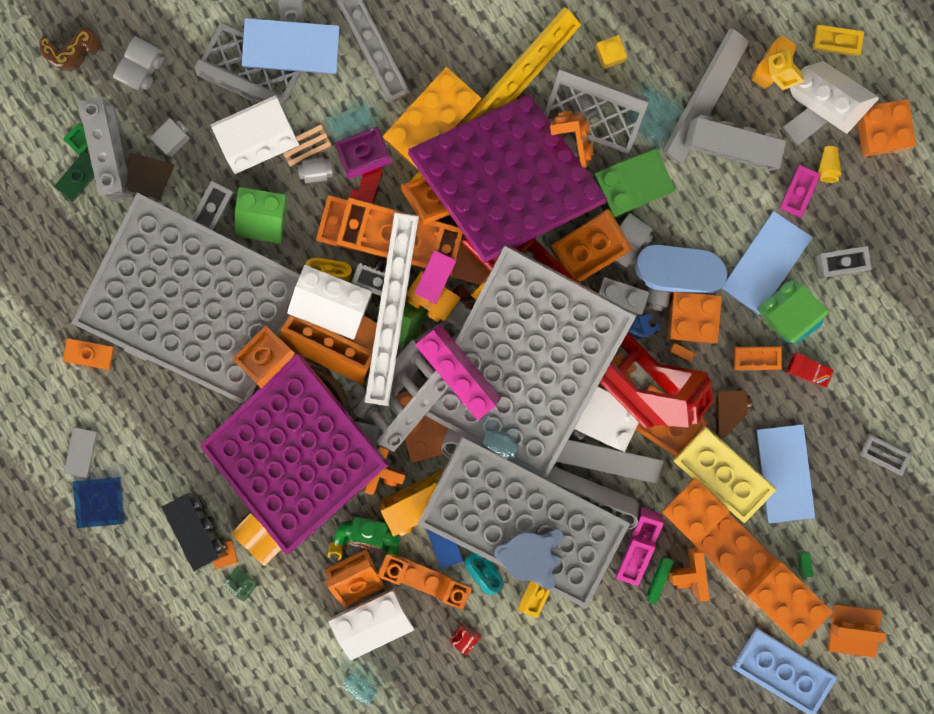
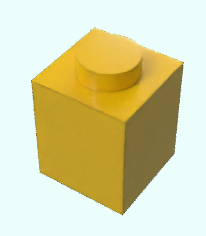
(610, 52)

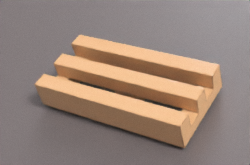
(323, 136)

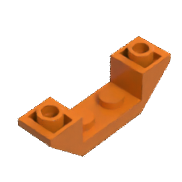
(405, 571)

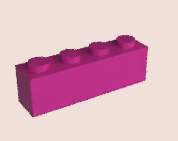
(458, 372)

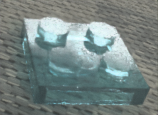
(658, 120)

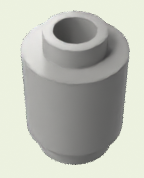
(315, 170)
(658, 299)

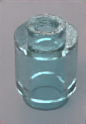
(500, 444)
(359, 689)

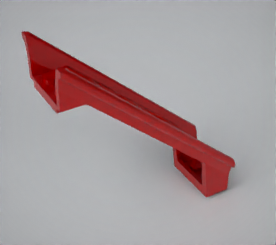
(686, 389)

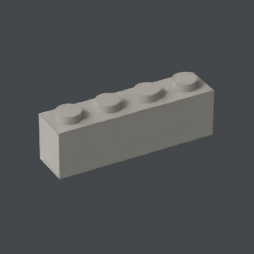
(735, 143)

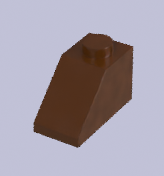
(730, 410)

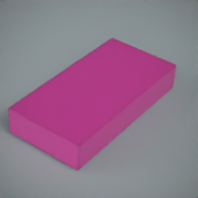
(435, 276)

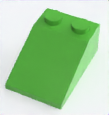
(634, 182)

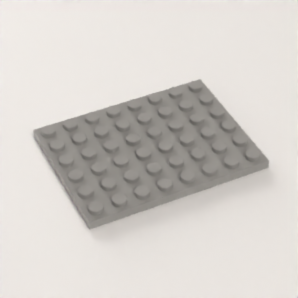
(185, 297)
(541, 350)

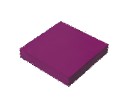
(363, 152)

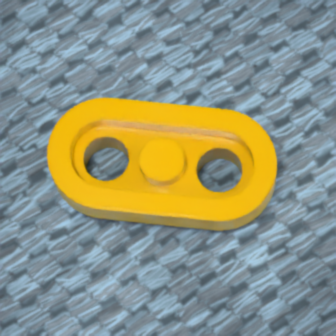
(334, 268)

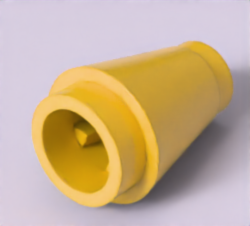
(830, 165)

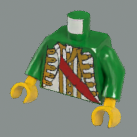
(366, 535)

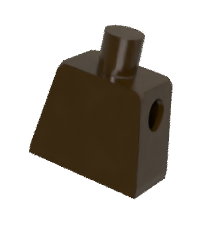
(147, 176)

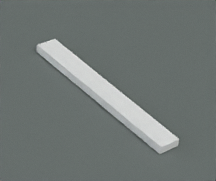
(391, 309)

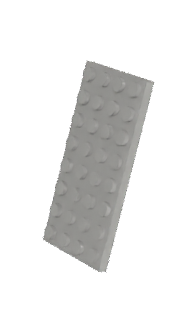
(490, 500)

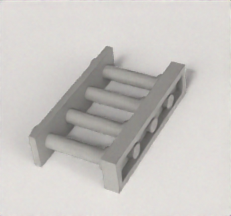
(105, 148)
(406, 365)

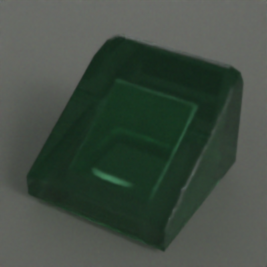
(240, 584)

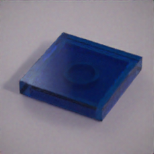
(98, 502)

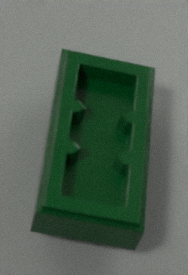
(76, 177)

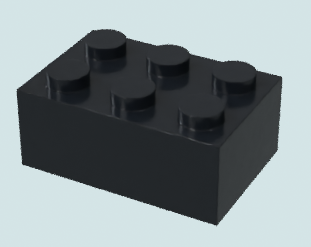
(195, 530)

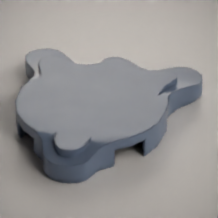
(530, 556)

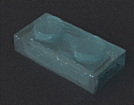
(351, 122)

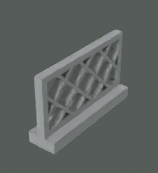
(236, 82)
(605, 91)

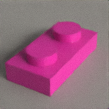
(799, 191)

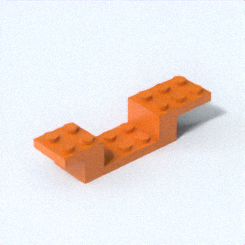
(368, 229)
(746, 562)

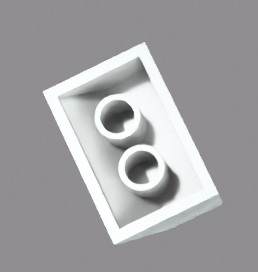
(833, 95)
(254, 134)
(329, 302)
(371, 624)

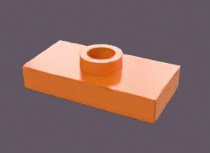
(88, 354)
(757, 358)

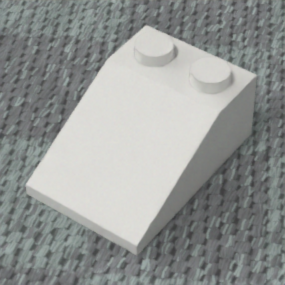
(607, 420)

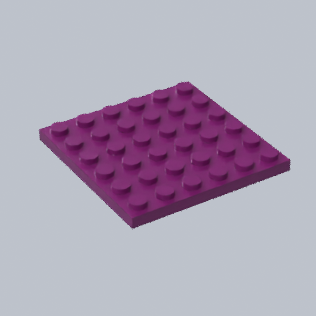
(506, 177)
(294, 454)

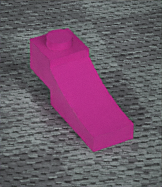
(640, 546)

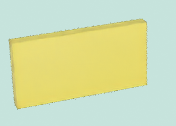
(725, 474)

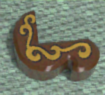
(73, 53)

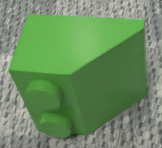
(260, 215)
(792, 311)

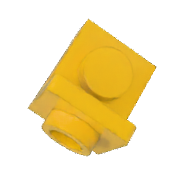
(784, 71)

